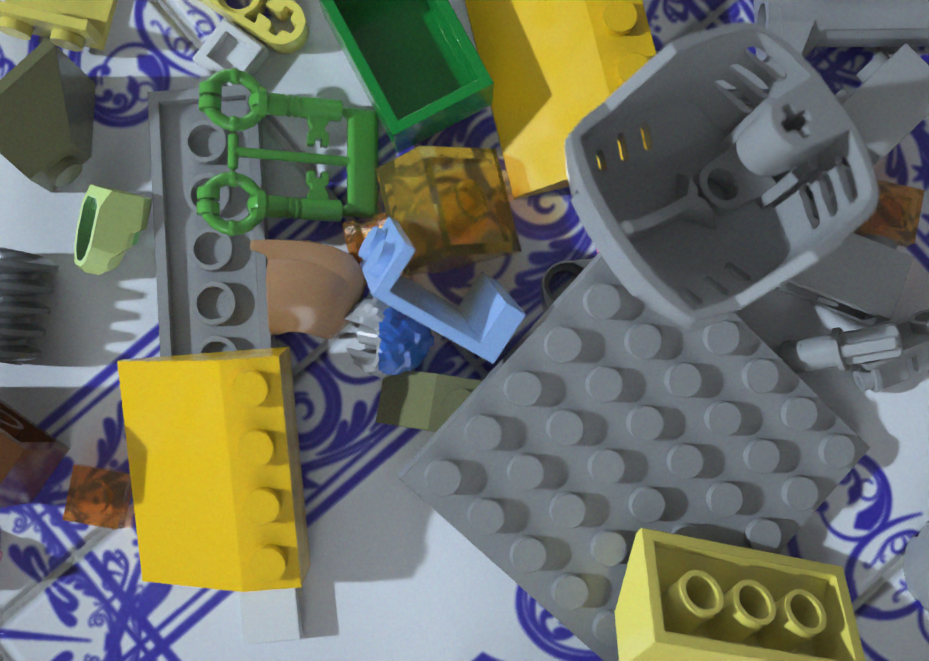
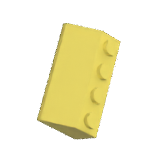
(731, 604)

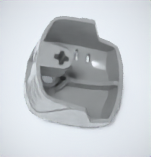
(655, 208)

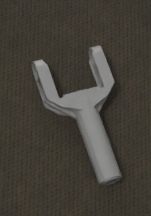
(836, 24)

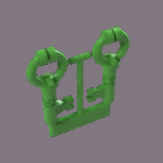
(360, 158)

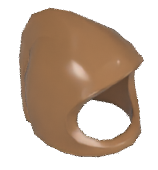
(309, 286)

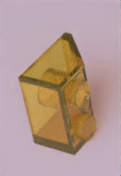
(449, 206)

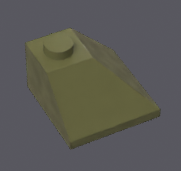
(47, 117)

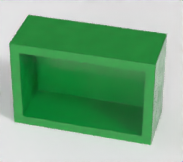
(411, 64)

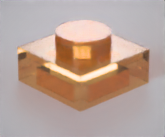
(895, 213)
(98, 496)

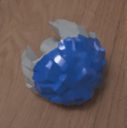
(390, 337)

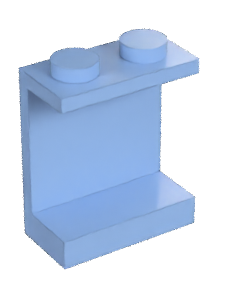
(479, 324)

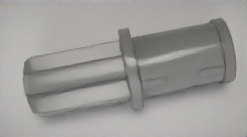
(843, 348)

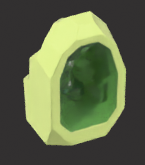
(108, 227)

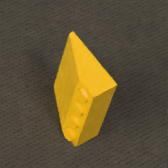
(550, 71)
(216, 469)

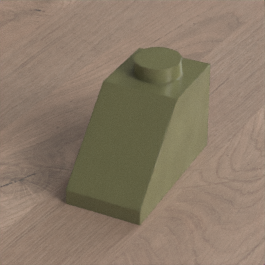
(422, 399)

